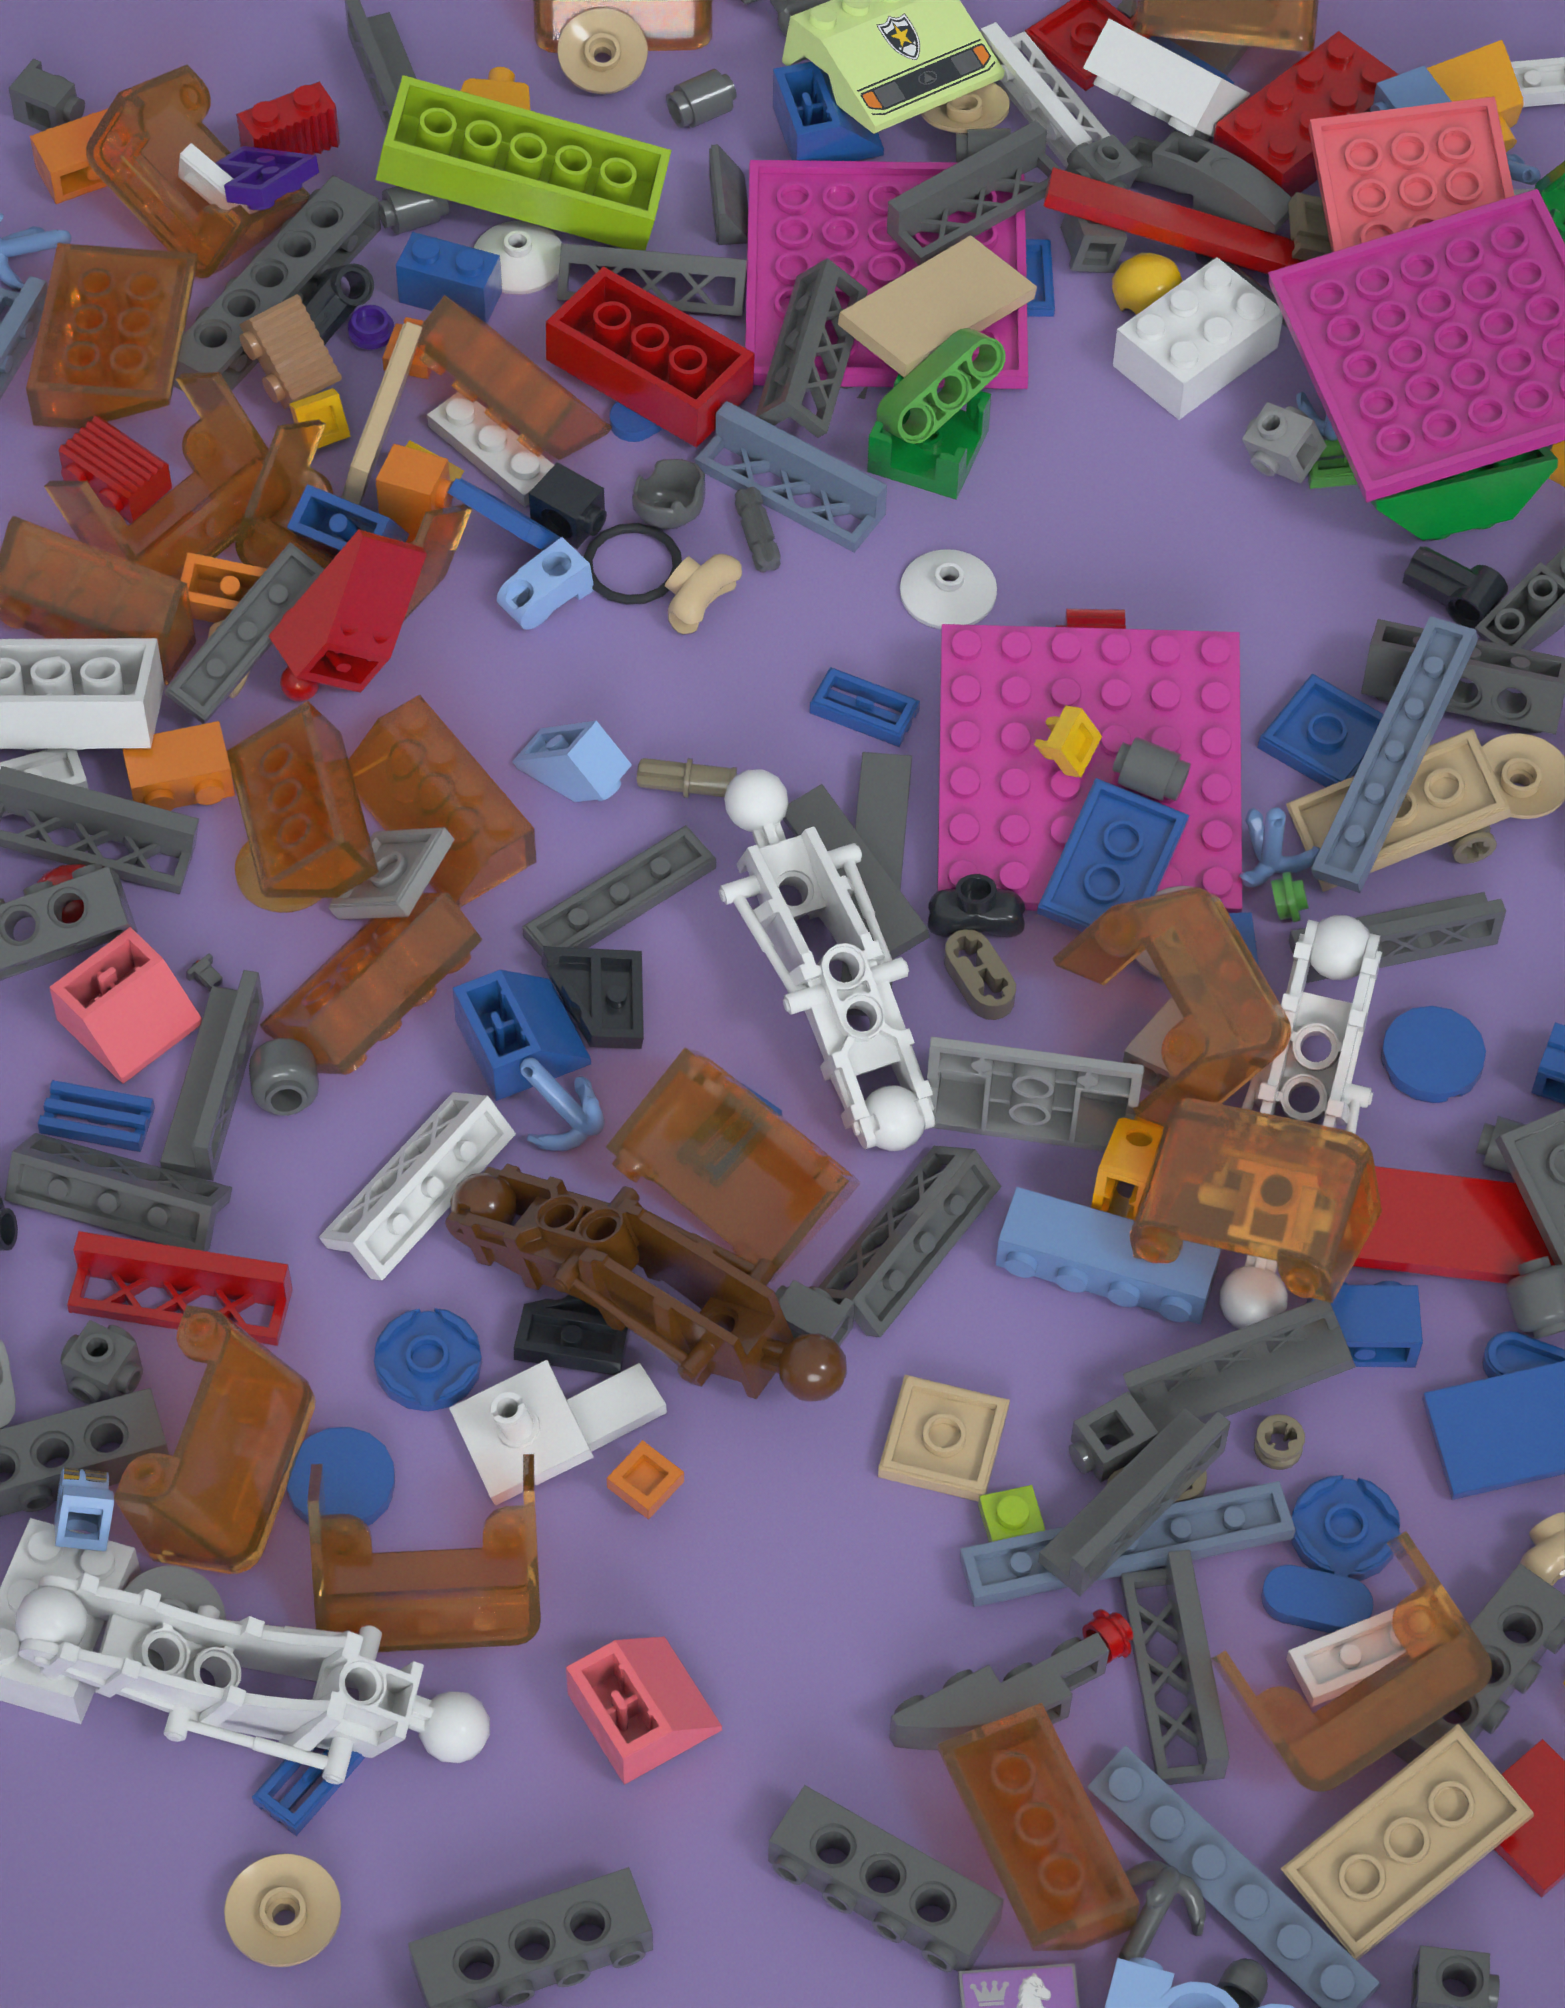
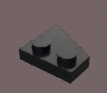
(600, 992)
(569, 1336)

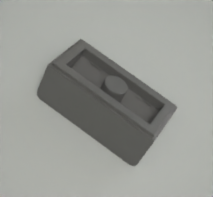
(728, 198)

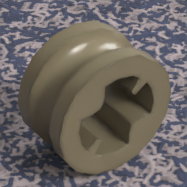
(1473, 846)
(1279, 1425)

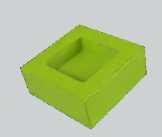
(1010, 1513)

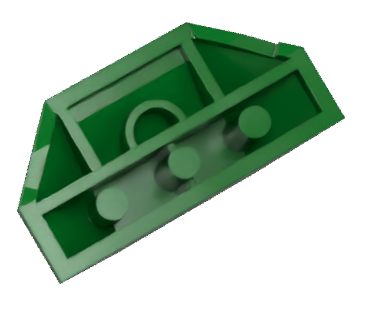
(1470, 498)

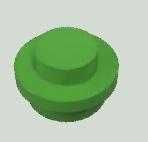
(1289, 897)

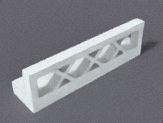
(1035, 99)
(419, 1183)

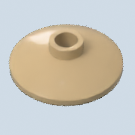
(602, 32)
(975, 110)
(1533, 764)
(279, 1885)

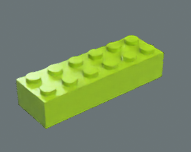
(523, 164)

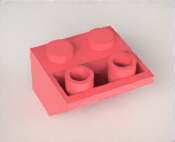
(124, 1005)
(639, 1704)

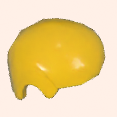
(1144, 281)

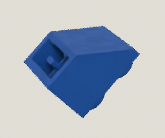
(812, 120)
(515, 1019)

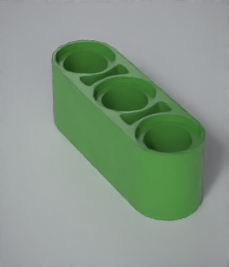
(962, 382)

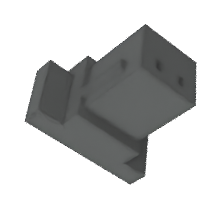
(205, 973)

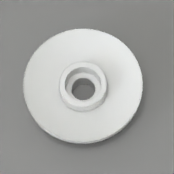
(526, 254)
(941, 602)

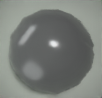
(671, 494)

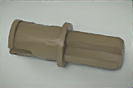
(684, 777)

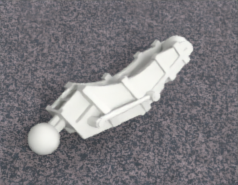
(1338, 950)
(892, 1114)
(55, 1621)

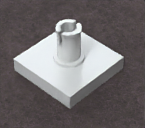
(517, 1419)

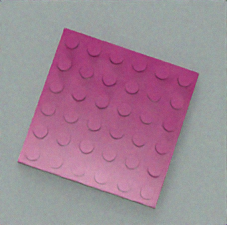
(841, 213)
(1436, 342)
(1013, 810)

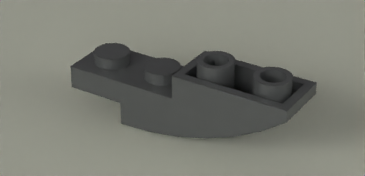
(1215, 178)
(1530, 610)
(980, 1698)

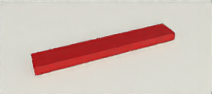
(1167, 222)

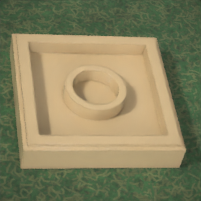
(943, 1438)

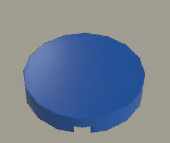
(1433, 1054)
(427, 1359)
(355, 1474)
(1345, 1527)

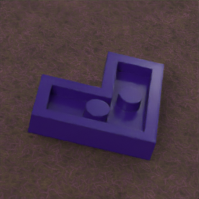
(265, 175)

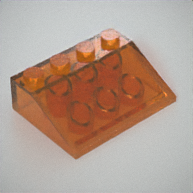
(109, 333)

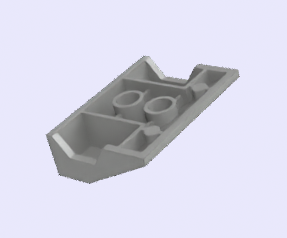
(1030, 1093)

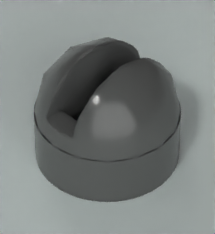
(1245, 1982)

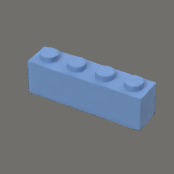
(1094, 1254)

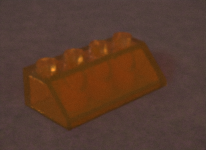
(508, 382)
(87, 593)
(422, 777)
(301, 808)
(375, 983)
(1041, 1832)

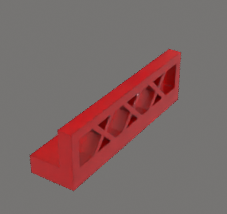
(177, 1270)

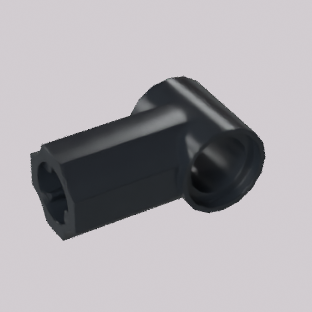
(329, 305)
(1464, 591)

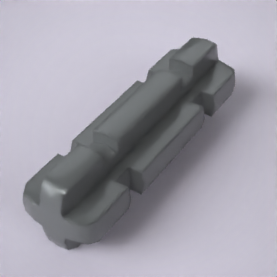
(757, 529)

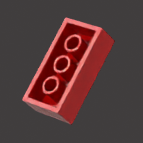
(1274, 123)
(648, 356)

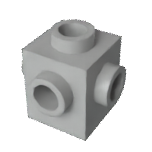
(1283, 442)

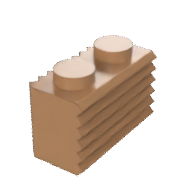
(289, 352)

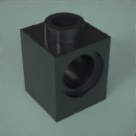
(568, 505)

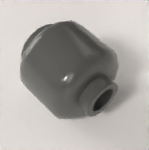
(283, 1076)
(1538, 1297)

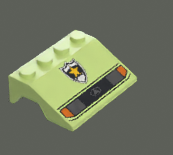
(893, 55)

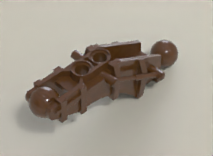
(590, 1254)

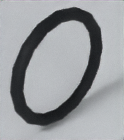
(624, 529)

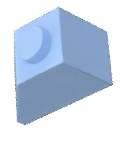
(575, 761)

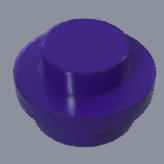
(370, 327)

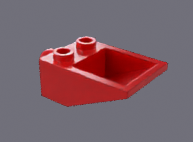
(348, 616)

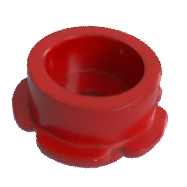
(1113, 1631)

